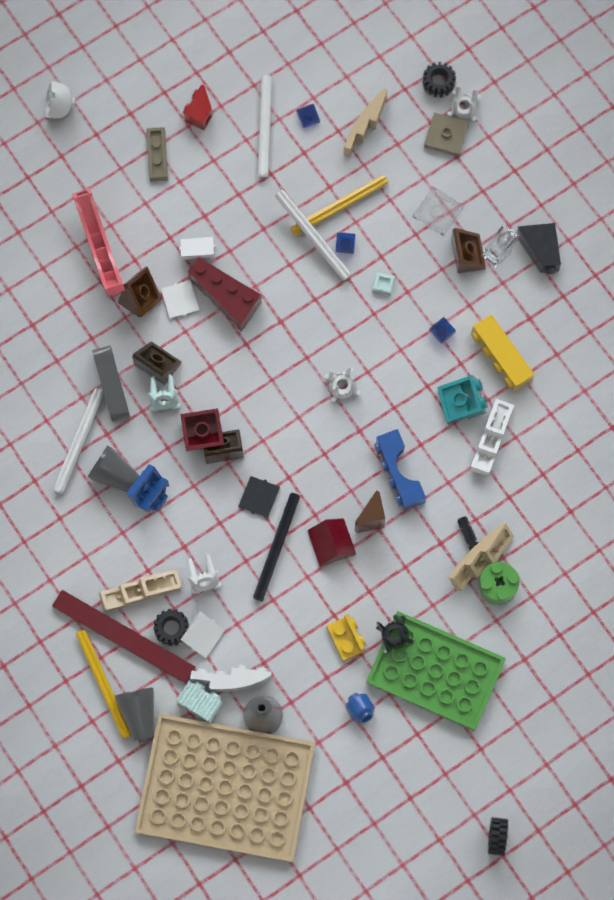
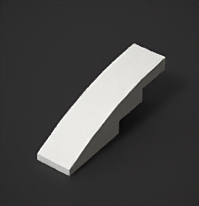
(492, 437)

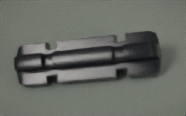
(467, 532)

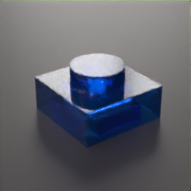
(308, 116)
(345, 242)
(442, 330)

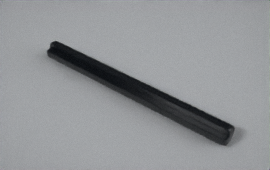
(276, 547)

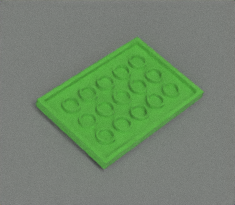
(438, 673)

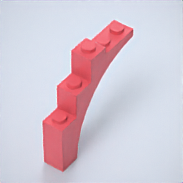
(98, 242)

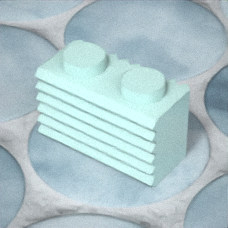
(200, 702)

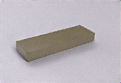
(157, 154)

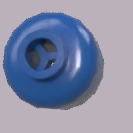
(360, 708)

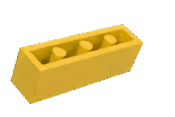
(502, 353)

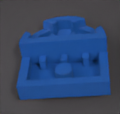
(149, 490)

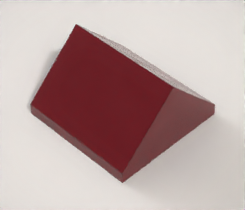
(331, 541)

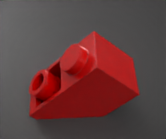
(199, 110)

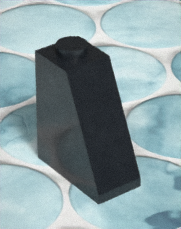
(541, 245)

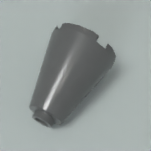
(113, 471)
(138, 713)
(265, 721)

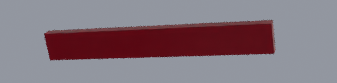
(124, 636)

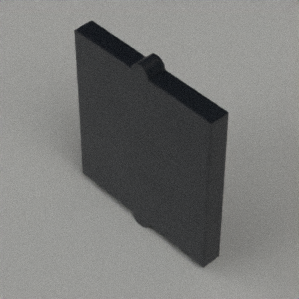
(259, 496)

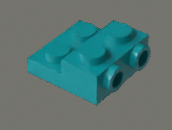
(462, 399)

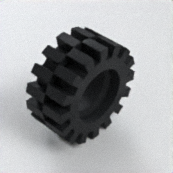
(436, 89)
(161, 620)
(498, 836)

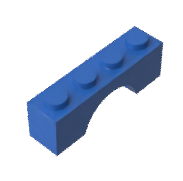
(408, 491)

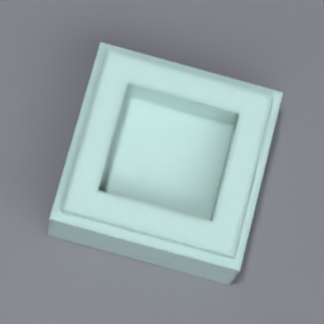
(383, 284)

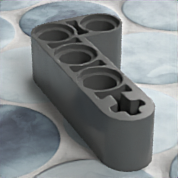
(111, 383)

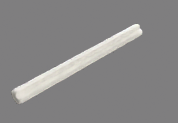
(264, 126)
(312, 235)
(78, 441)

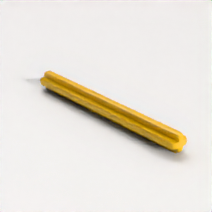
(343, 203)
(103, 683)

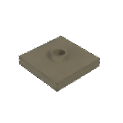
(446, 134)

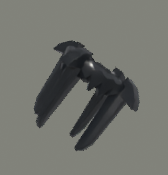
(402, 629)

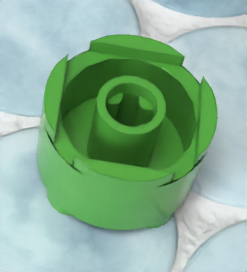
(498, 572)

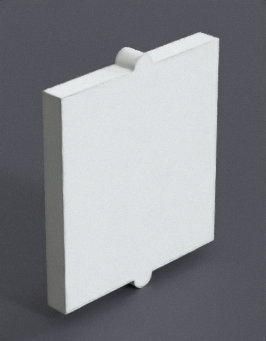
(197, 248)
(180, 299)
(202, 635)

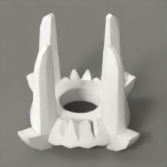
(458, 98)
(334, 389)
(211, 576)

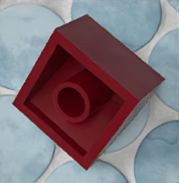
(202, 429)

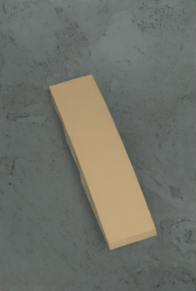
(368, 118)
(484, 553)
(140, 590)

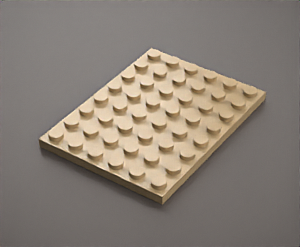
(225, 788)

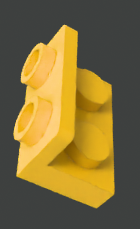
(346, 638)

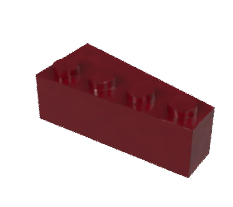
(225, 292)

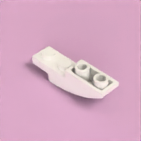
(240, 678)

